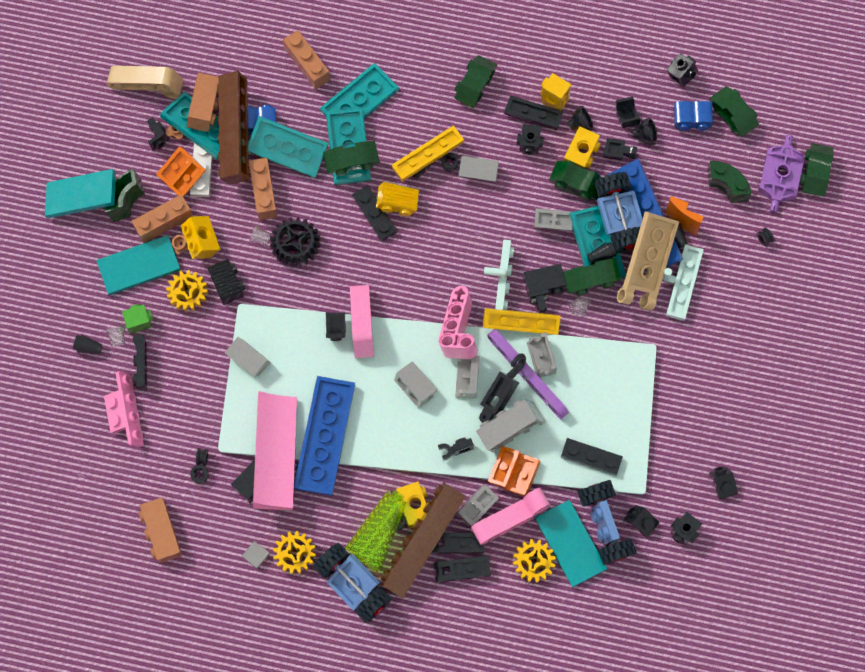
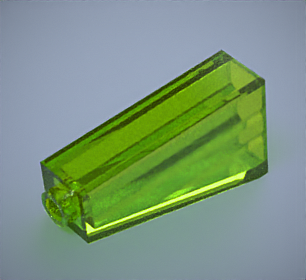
(377, 532)

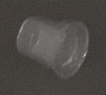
(260, 236)
(579, 305)
(116, 335)

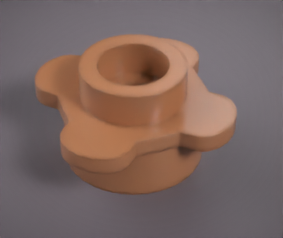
(174, 134)
(176, 244)

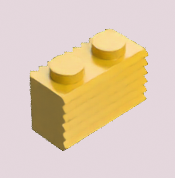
(397, 199)

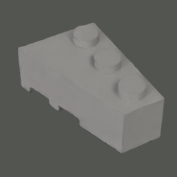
(509, 424)

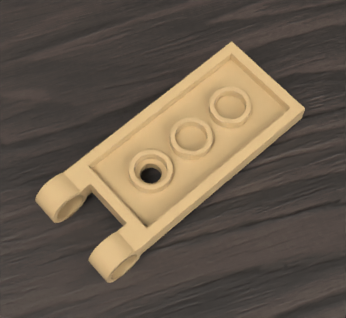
(652, 253)

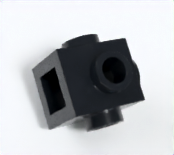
(682, 69)
(530, 139)
(689, 523)

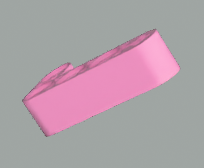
(361, 321)
(452, 337)
(511, 517)

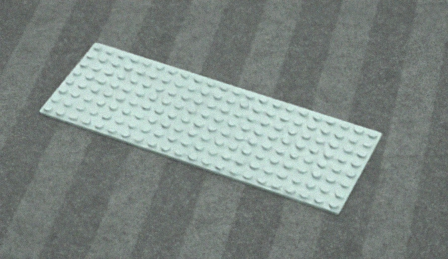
(597, 380)

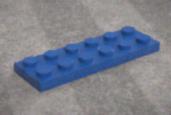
(647, 199)
(324, 436)

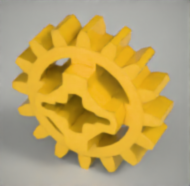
(197, 287)
(286, 554)
(526, 559)

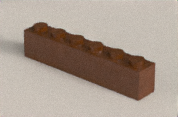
(233, 128)
(422, 540)

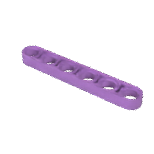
(529, 375)

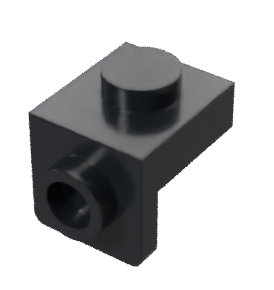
(626, 112)
(160, 137)
(335, 326)
(724, 482)
(641, 520)

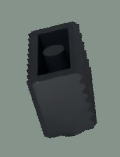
(225, 281)

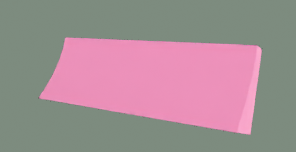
(274, 452)

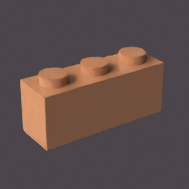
(306, 59)
(203, 103)
(263, 189)
(162, 218)
(160, 530)

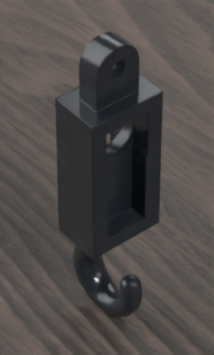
(503, 388)

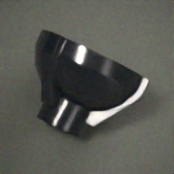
(582, 119)
(646, 132)

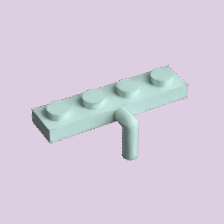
(503, 272)
(683, 282)

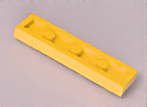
(427, 153)
(521, 321)

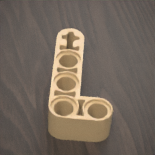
(146, 78)

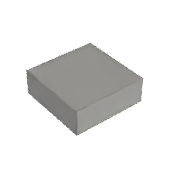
(255, 555)

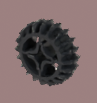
(280, 250)

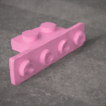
(123, 410)

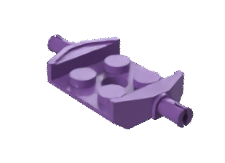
(777, 186)

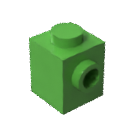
(137, 318)

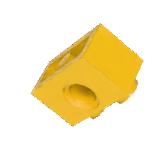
(555, 92)
(586, 140)
(200, 237)
(412, 493)

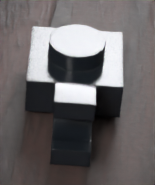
(616, 150)
(461, 446)

